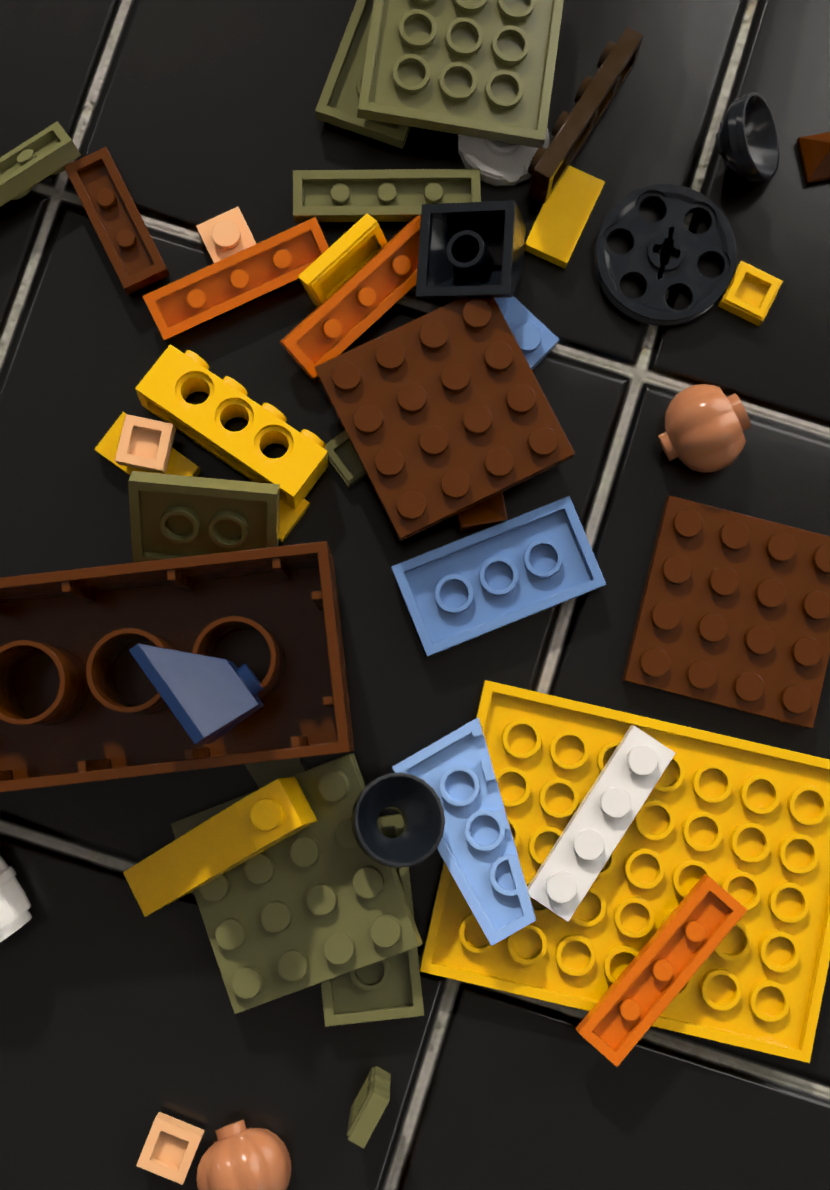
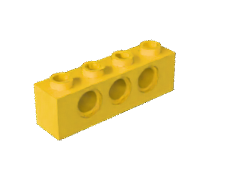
(181, 374)

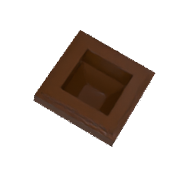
(815, 156)

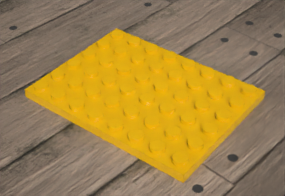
(719, 810)

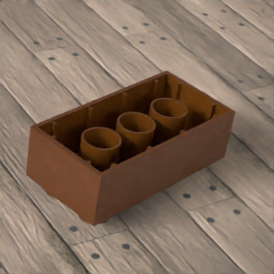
(88, 712)

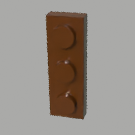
(117, 220)

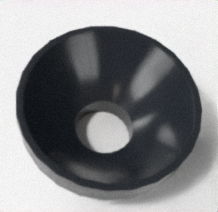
(749, 138)
(421, 815)

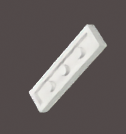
(599, 822)

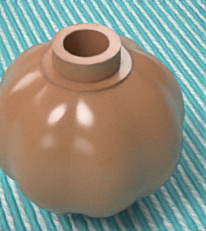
(704, 428)
(244, 1160)

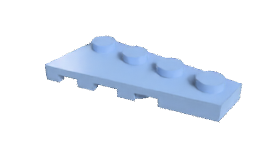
(476, 830)

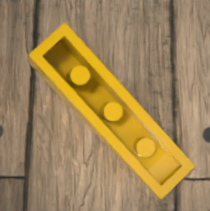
(220, 844)

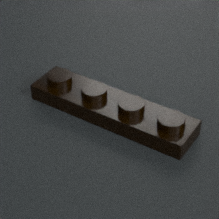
(575, 127)

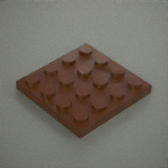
(444, 413)
(734, 613)

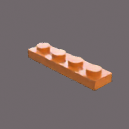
(235, 279)
(357, 302)
(660, 970)

